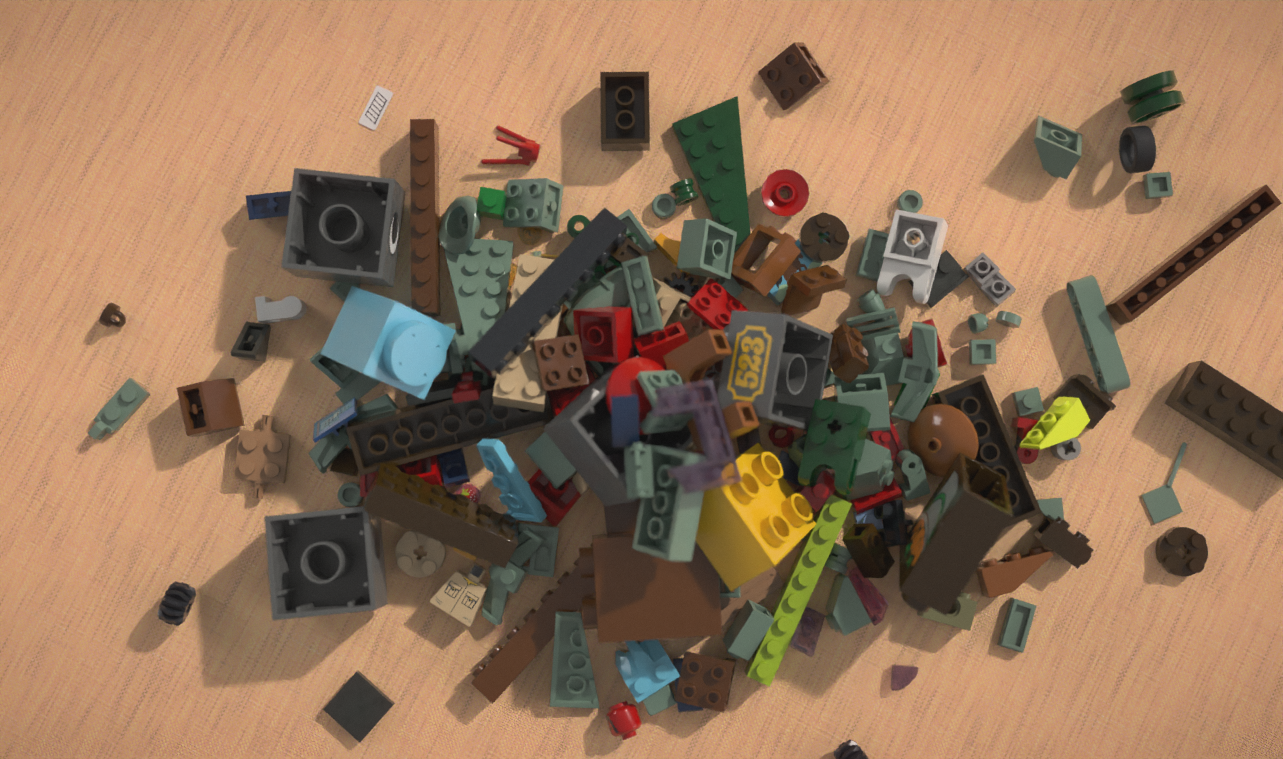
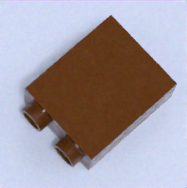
(648, 595)

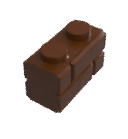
(847, 353)

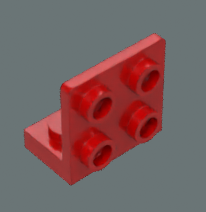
(715, 305)

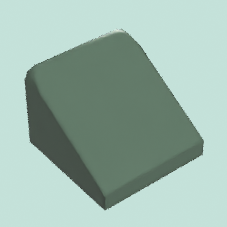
(659, 700)

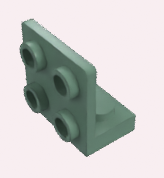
(533, 204)
(650, 382)

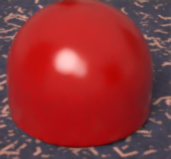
(784, 441)

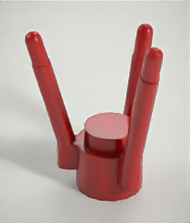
(527, 149)

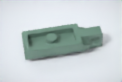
(119, 409)

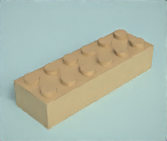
(521, 382)

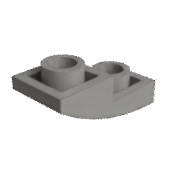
(989, 280)

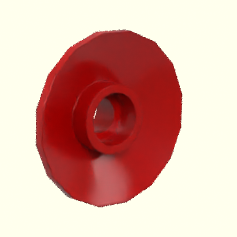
(786, 181)

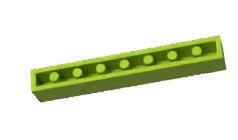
(798, 589)

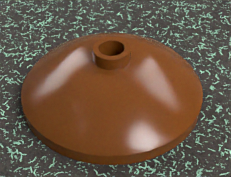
(949, 430)

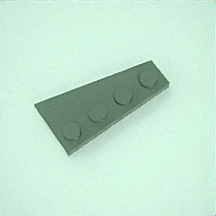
(571, 666)

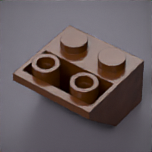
(210, 407)

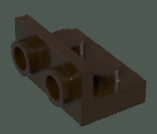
(1095, 402)

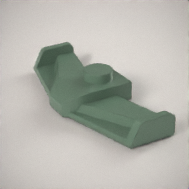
(918, 372)
(331, 445)
(509, 578)

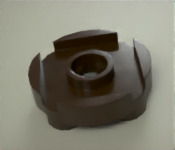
(823, 224)
(1196, 554)

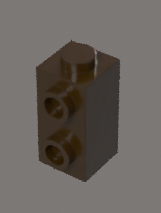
(1063, 541)
(868, 550)

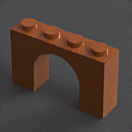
(692, 362)

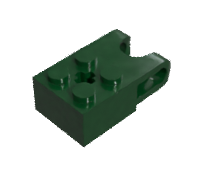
(833, 450)

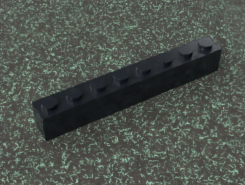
(548, 293)

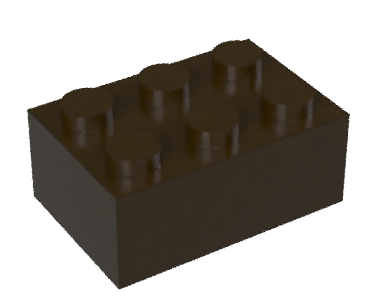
(625, 111)

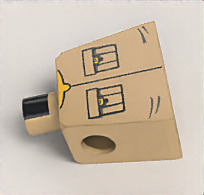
(462, 594)

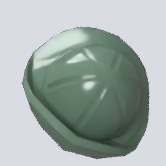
(459, 225)

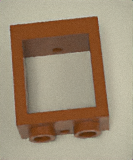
(773, 266)

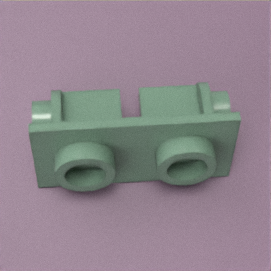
(639, 471)

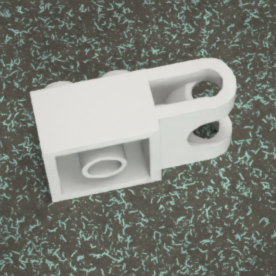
(912, 261)

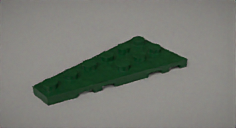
(715, 156)

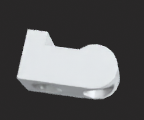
(278, 311)

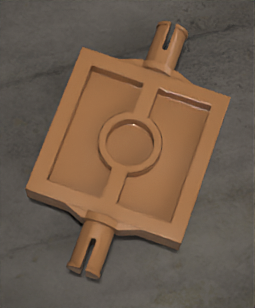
(262, 456)

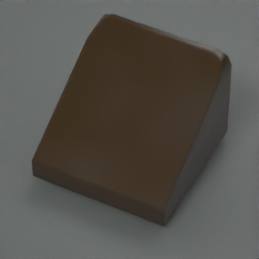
(345, 463)

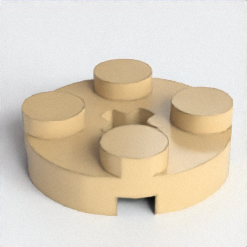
(408, 560)

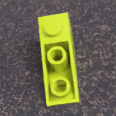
(1060, 423)

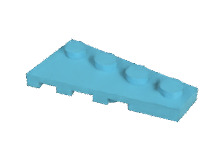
(514, 489)

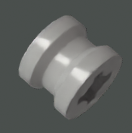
(1058, 450)

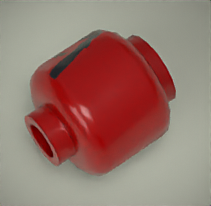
(623, 720)

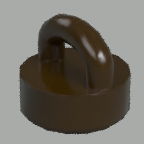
(109, 315)

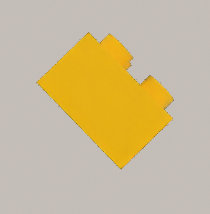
(752, 521)

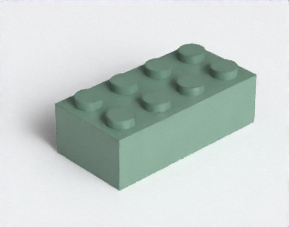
(670, 518)

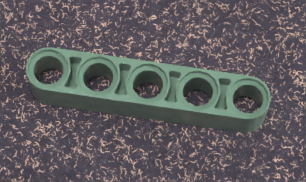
(1098, 334)

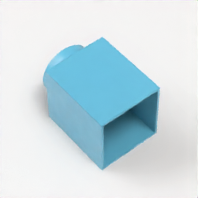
(388, 342)

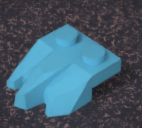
(645, 668)

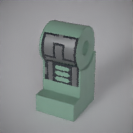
(913, 473)

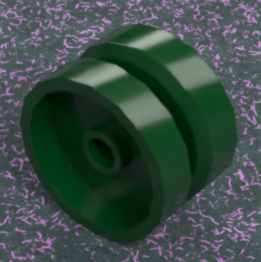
(1152, 97)

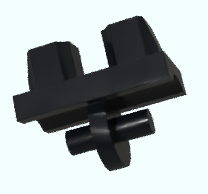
(894, 523)

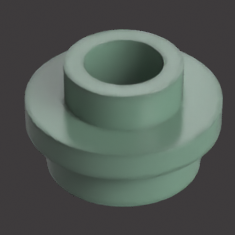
(460, 345)

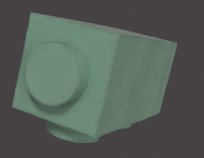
(747, 630)

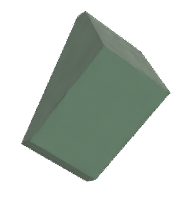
(337, 372)

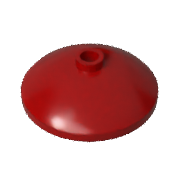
(625, 382)

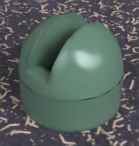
(977, 322)

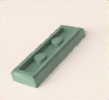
(642, 296)

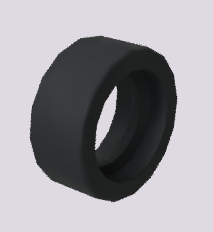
(1137, 149)

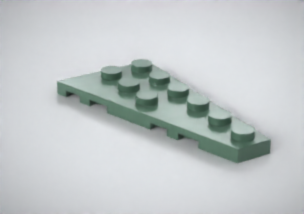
(481, 285)

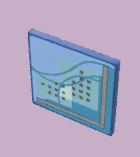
(335, 419)

